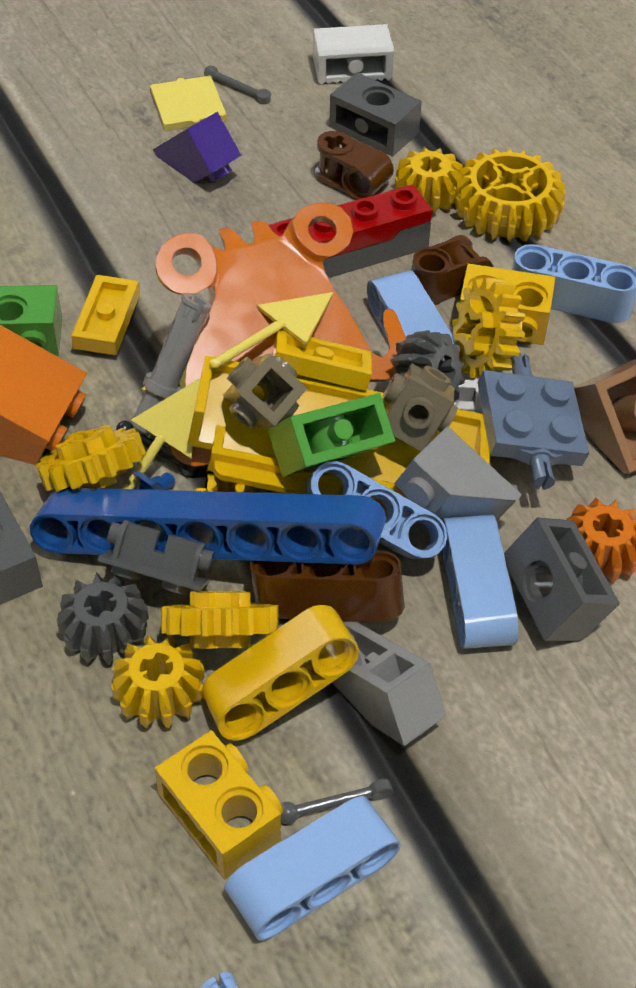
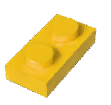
(105, 315)
(325, 360)

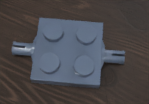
(532, 420)

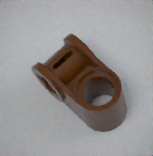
(354, 167)
(444, 267)

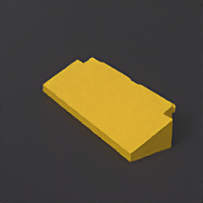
(248, 456)

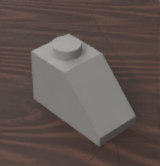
(455, 481)

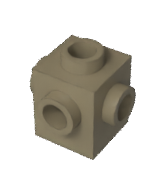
(279, 387)
(419, 405)

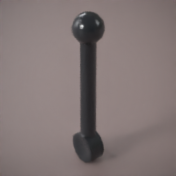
(187, 470)

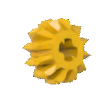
(432, 176)
(158, 681)

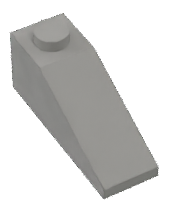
(391, 686)

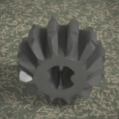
(431, 350)
(102, 618)

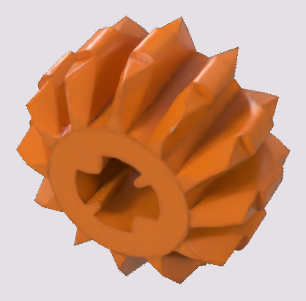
(609, 536)

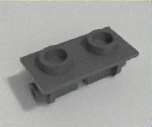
(137, 556)

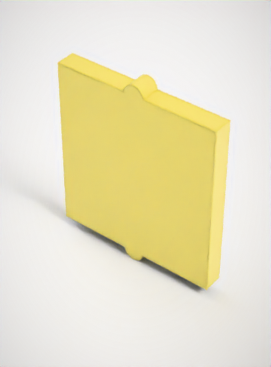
(186, 102)

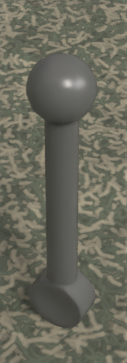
(262, 96)
(377, 790)

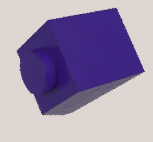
(200, 150)

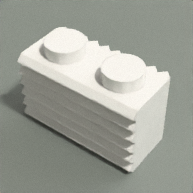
(352, 49)

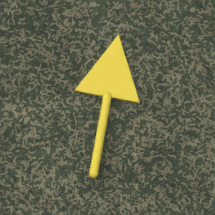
(295, 316)
(170, 423)

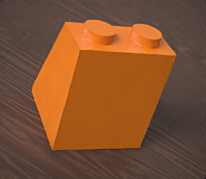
(34, 397)

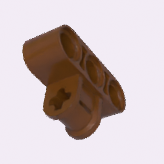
(355, 591)

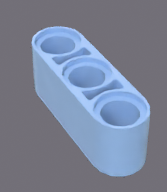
(582, 283)
(409, 300)
(400, 510)
(479, 582)
(312, 867)

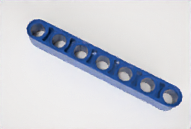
(81, 518)

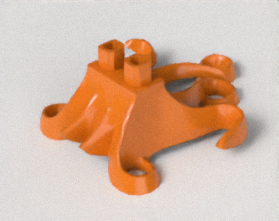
(263, 273)

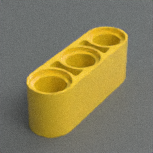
(280, 672)

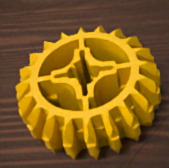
(509, 194)

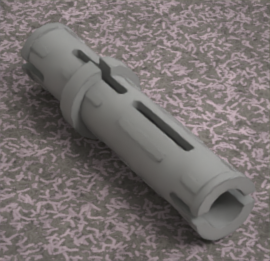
(174, 354)

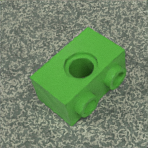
(33, 314)
(331, 434)

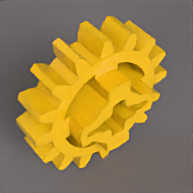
(488, 326)
(91, 458)
(219, 619)

